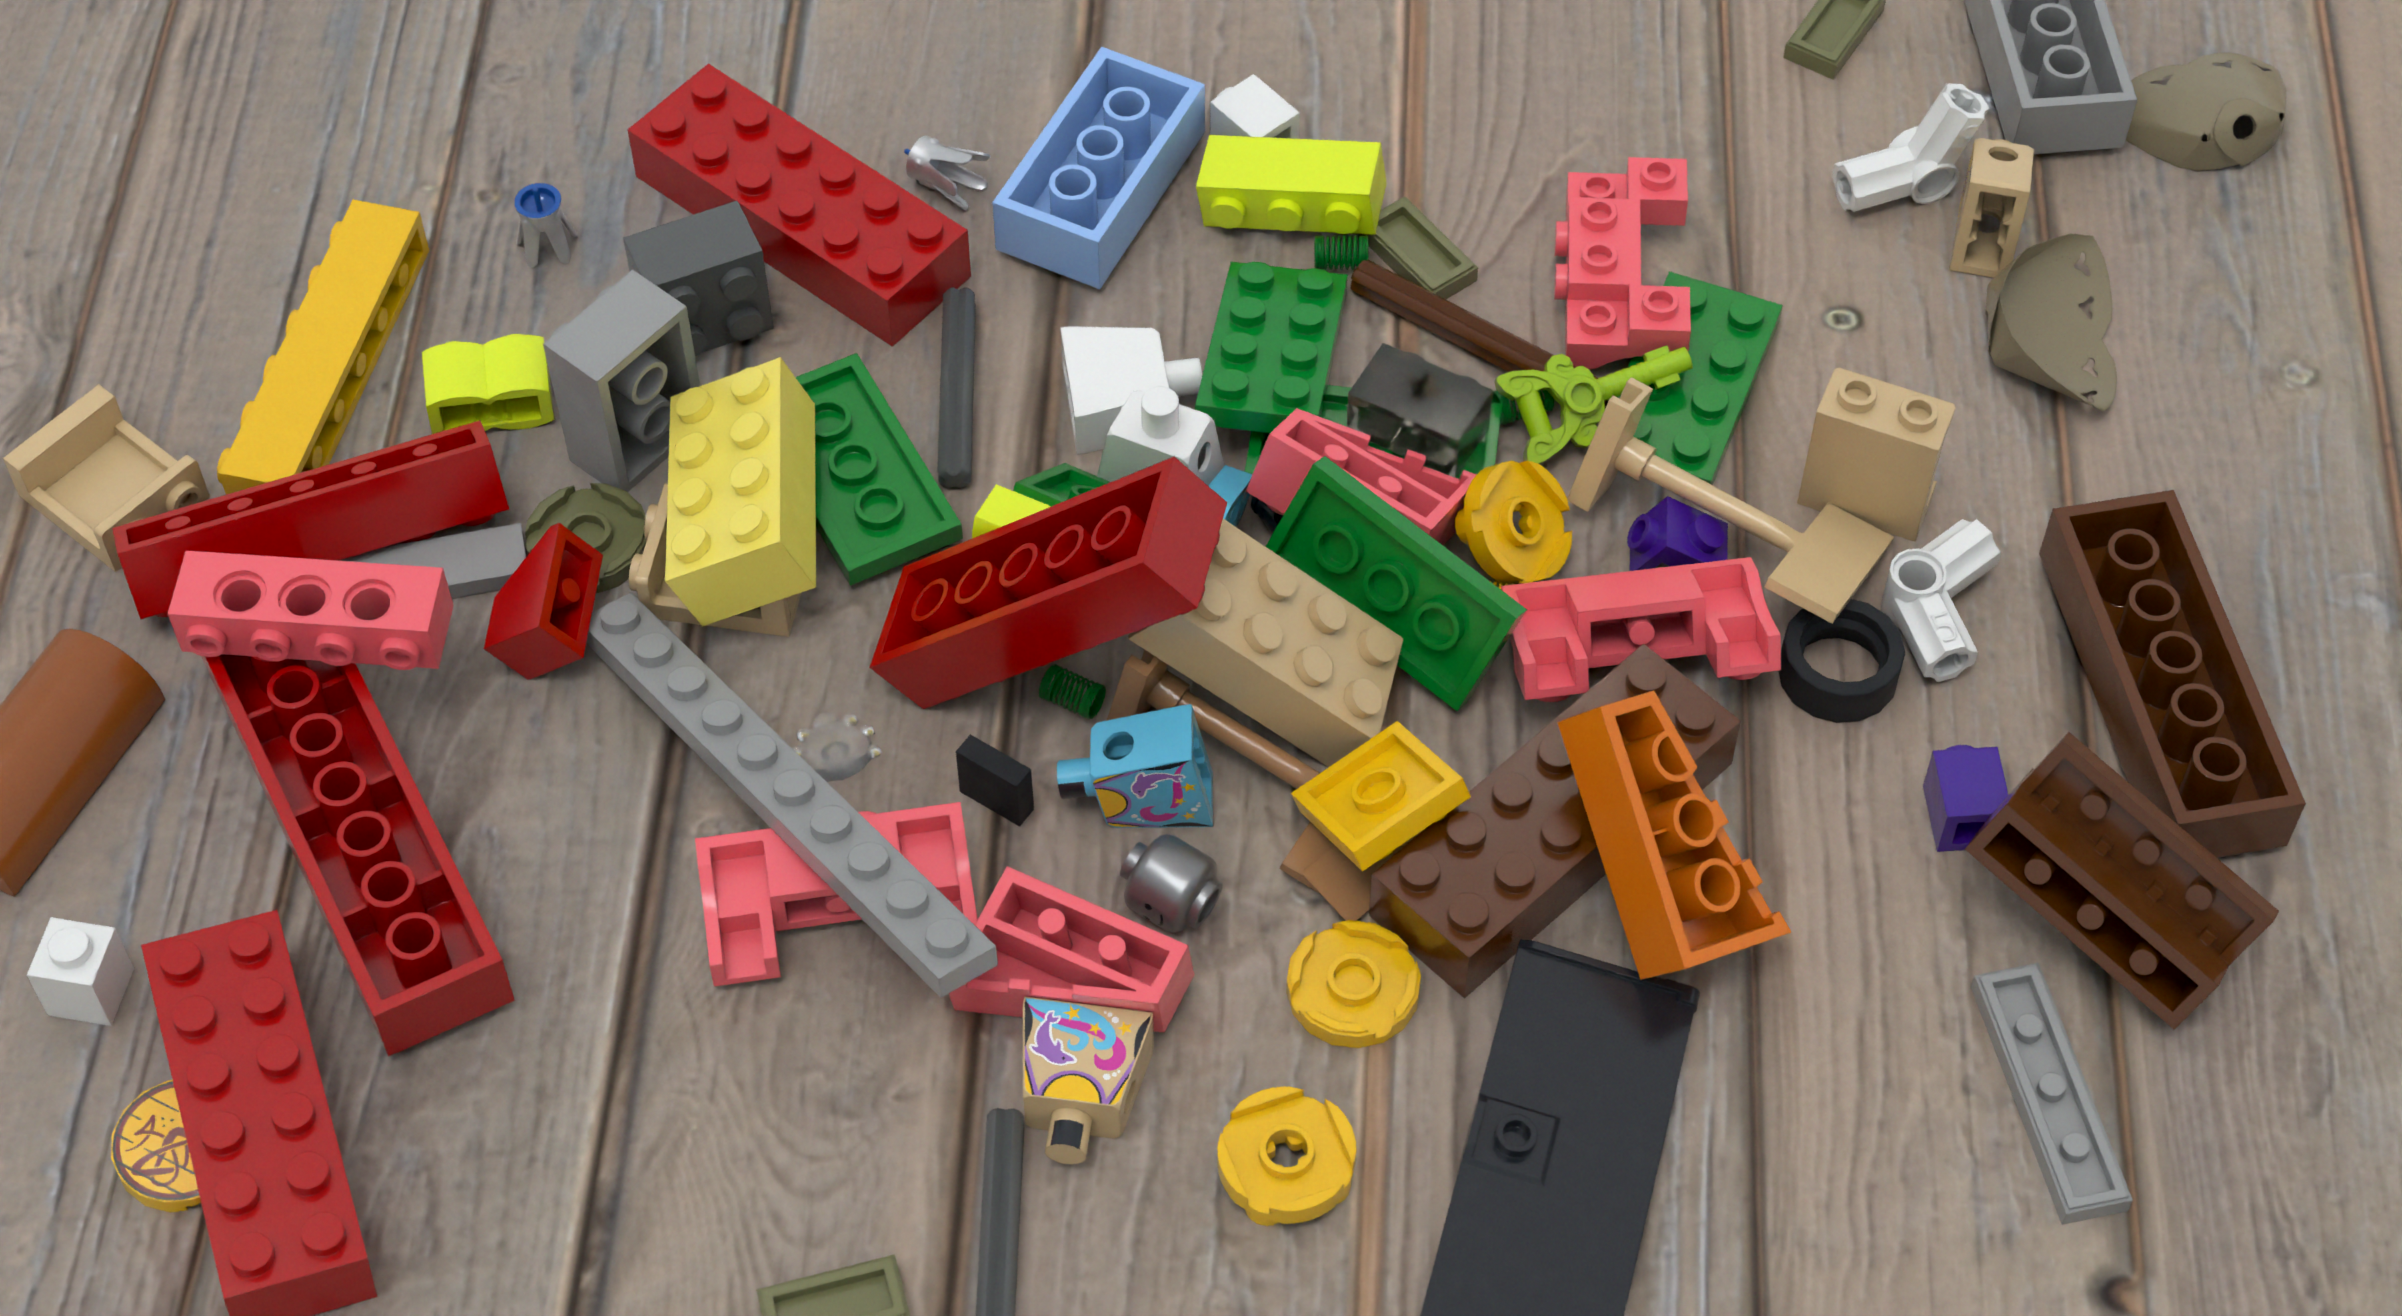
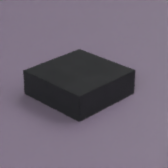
(995, 780)

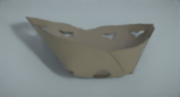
(2208, 102)
(2041, 328)

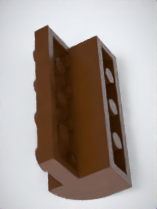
(2121, 880)

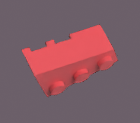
(1415, 491)
(1073, 953)

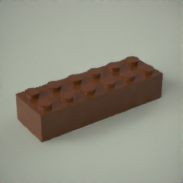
(2170, 672)
(1524, 839)

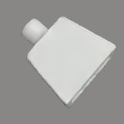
(1108, 365)
(1156, 428)

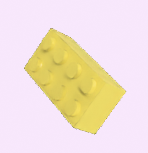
(741, 492)

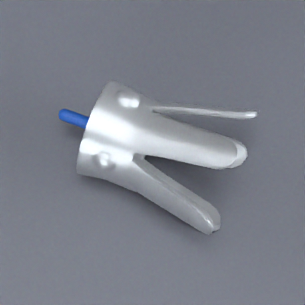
(940, 167)
(539, 212)

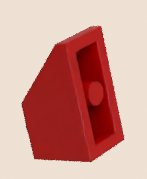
(546, 605)

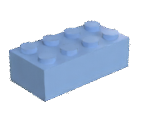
(1099, 167)

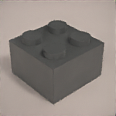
(712, 269)

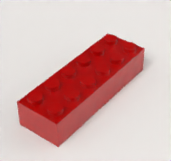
(808, 202)
(1051, 584)
(257, 1121)

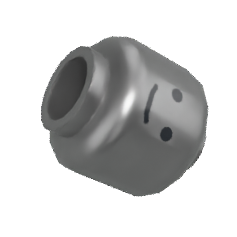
(1170, 883)

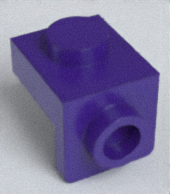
(1676, 536)

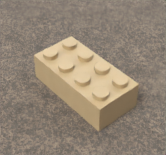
(1282, 650)

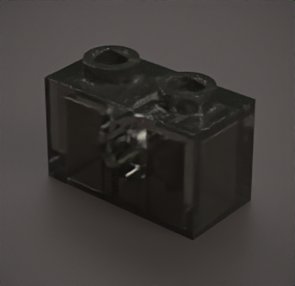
(1419, 409)

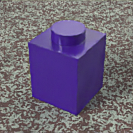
(1962, 793)

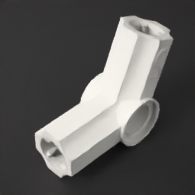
(1918, 159)
(1921, 594)

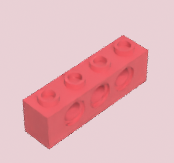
(311, 610)

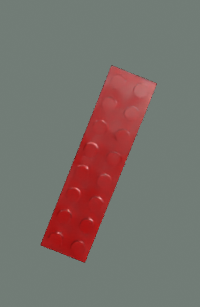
(364, 845)

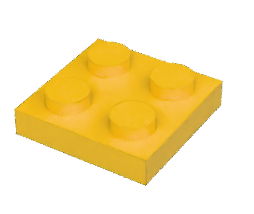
(1380, 795)

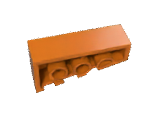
(1663, 841)

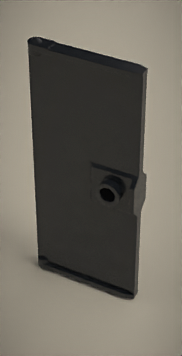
(1562, 1141)

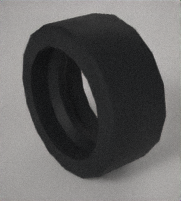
(1837, 699)

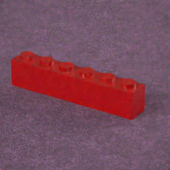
(322, 512)

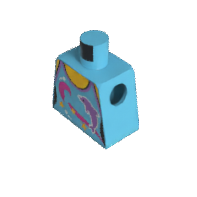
(1145, 771)

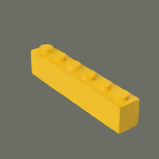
(328, 347)

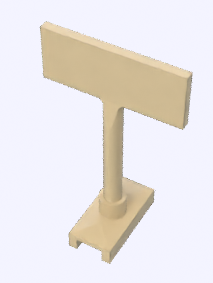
(1821, 564)

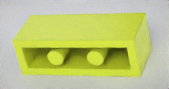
(1291, 184)

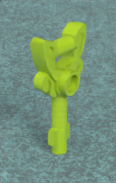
(1579, 396)

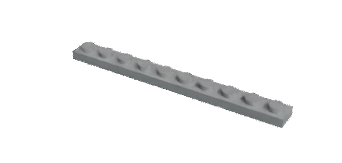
(791, 797)

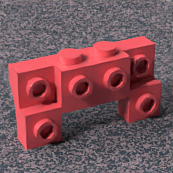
(1605, 304)
(1670, 609)
(762, 886)

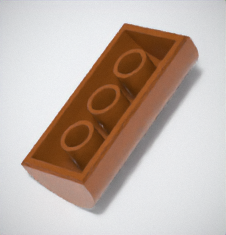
(62, 739)

